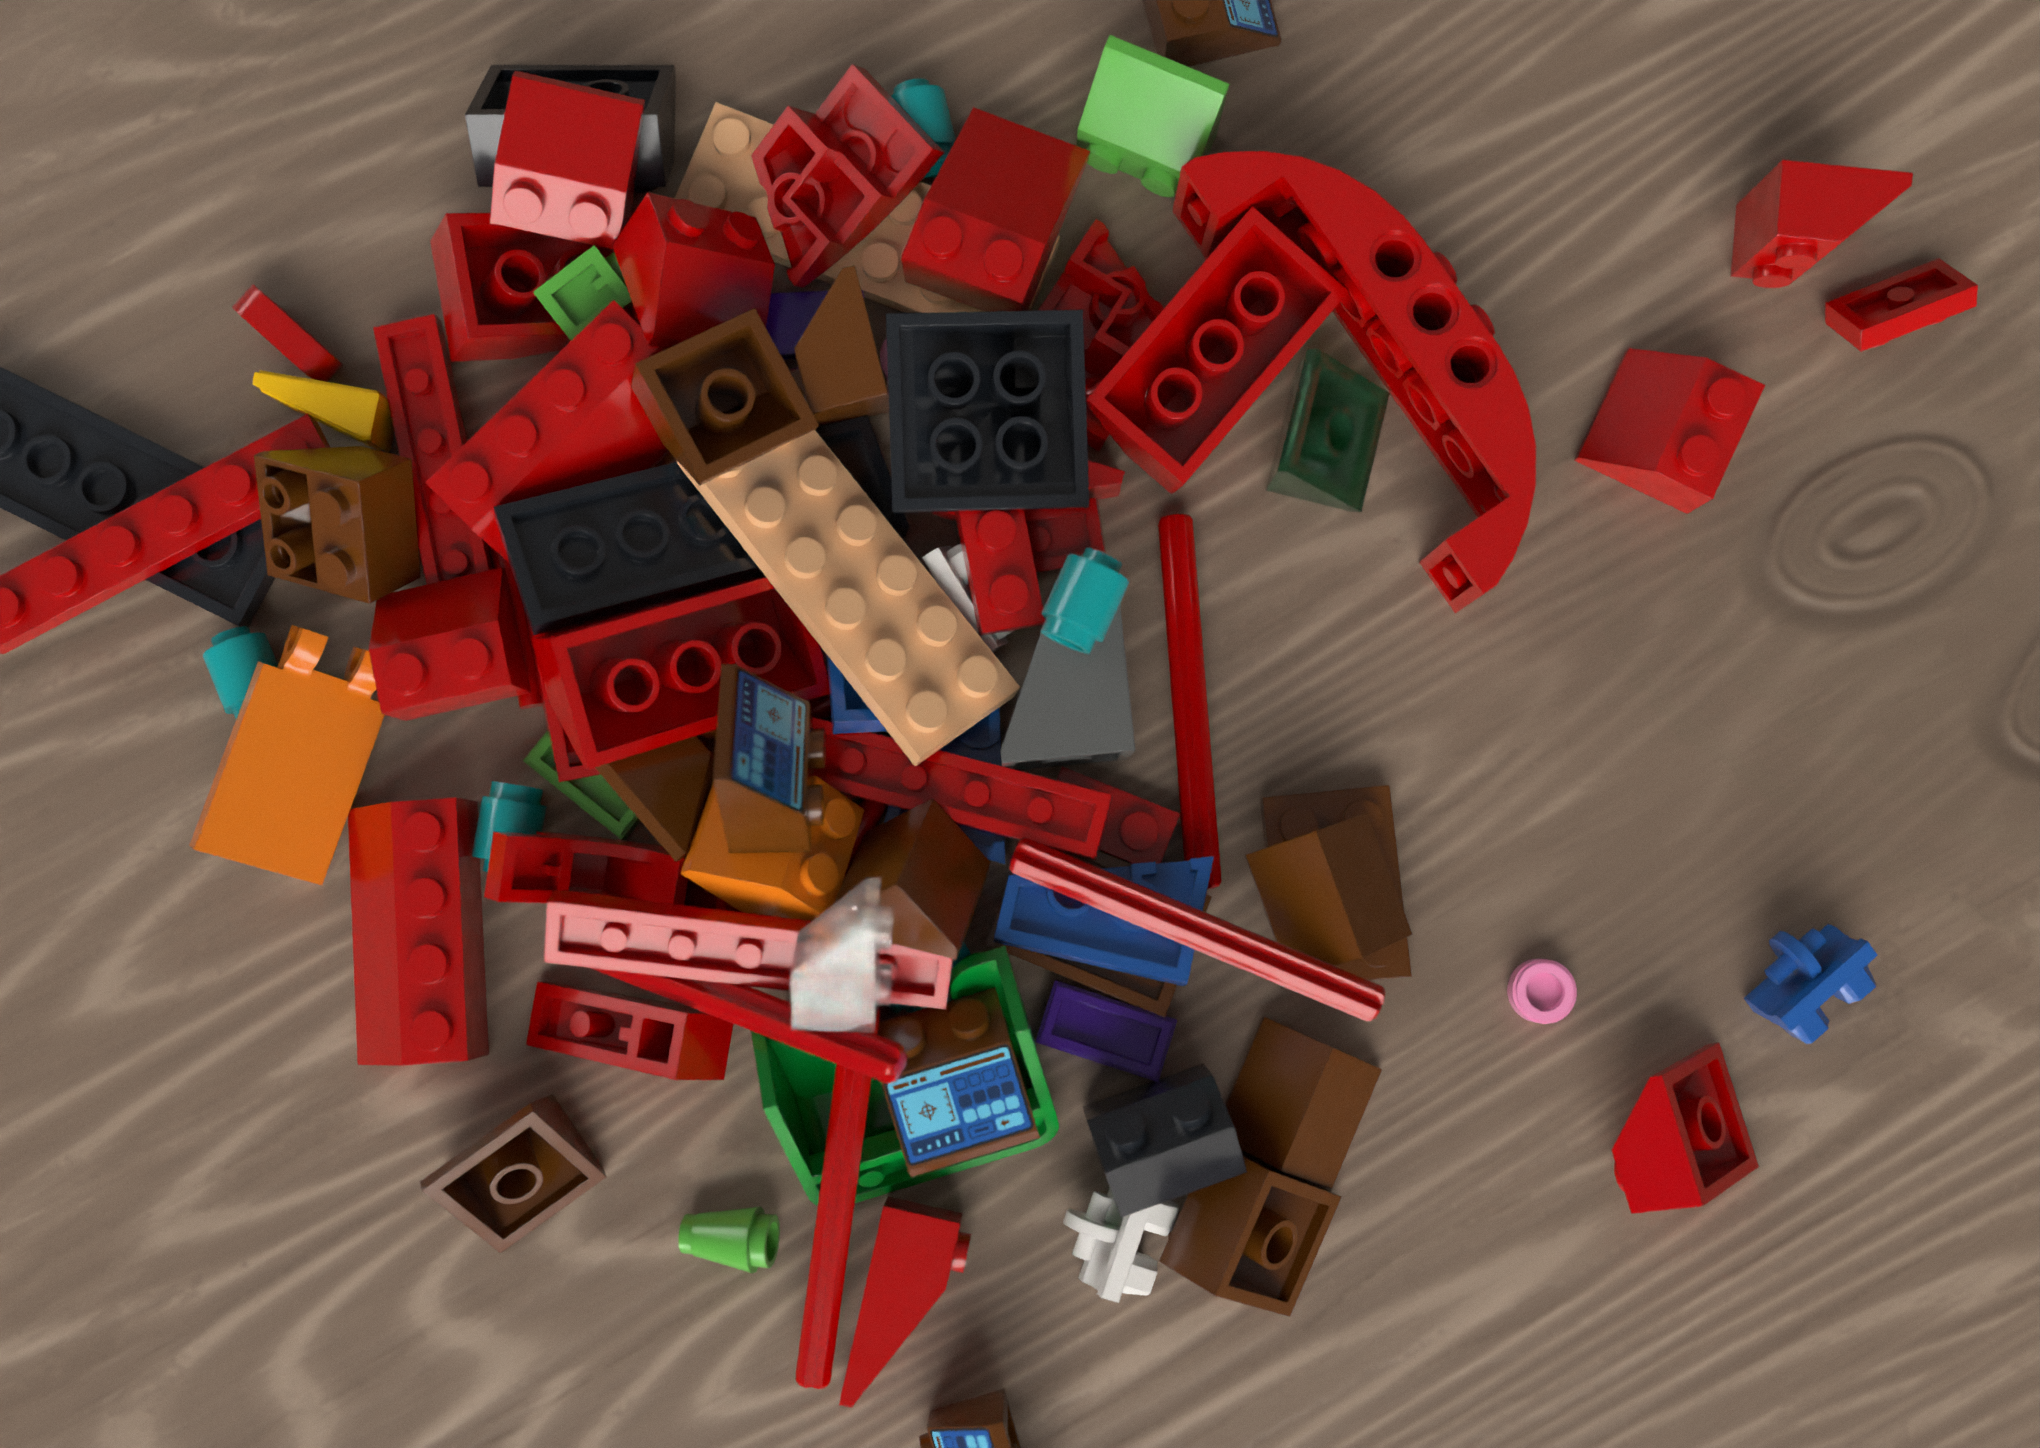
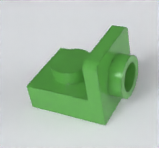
(583, 291)

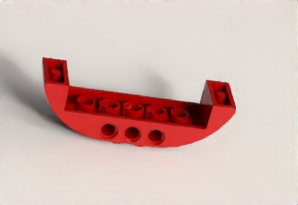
(1411, 329)

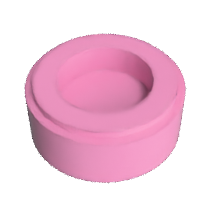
(1542, 991)

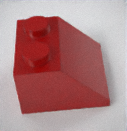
(566, 160)
(1803, 215)
(692, 267)
(1670, 425)
(447, 646)

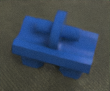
(1808, 975)

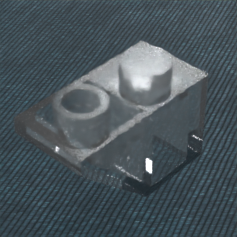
(838, 964)

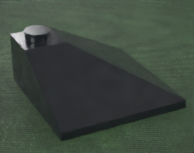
(987, 411)

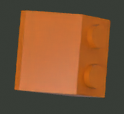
(776, 882)

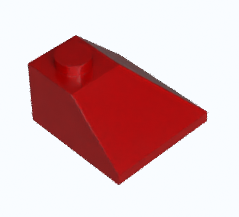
(1684, 1137)

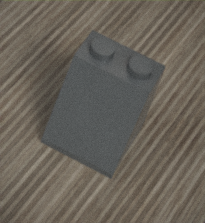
(1072, 706)

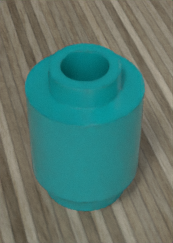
(930, 110)
(1084, 600)
(233, 662)
(510, 810)

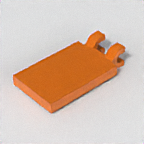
(292, 763)

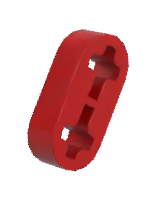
(286, 335)

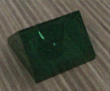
(1328, 434)

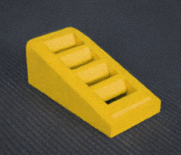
(345, 408)

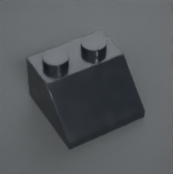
(1164, 1139)

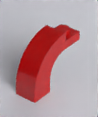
(533, 865)

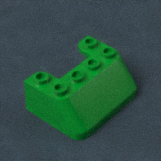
(799, 1092)

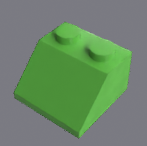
(1149, 115)

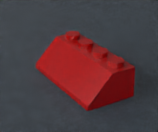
(1214, 350)
(560, 430)
(657, 668)
(417, 933)

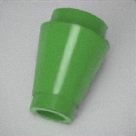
(732, 1237)

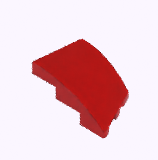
(839, 171)
(1113, 309)

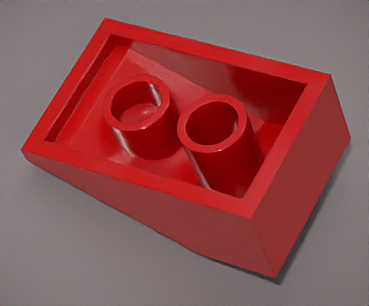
(993, 214)
(489, 283)

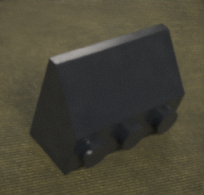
(648, 82)

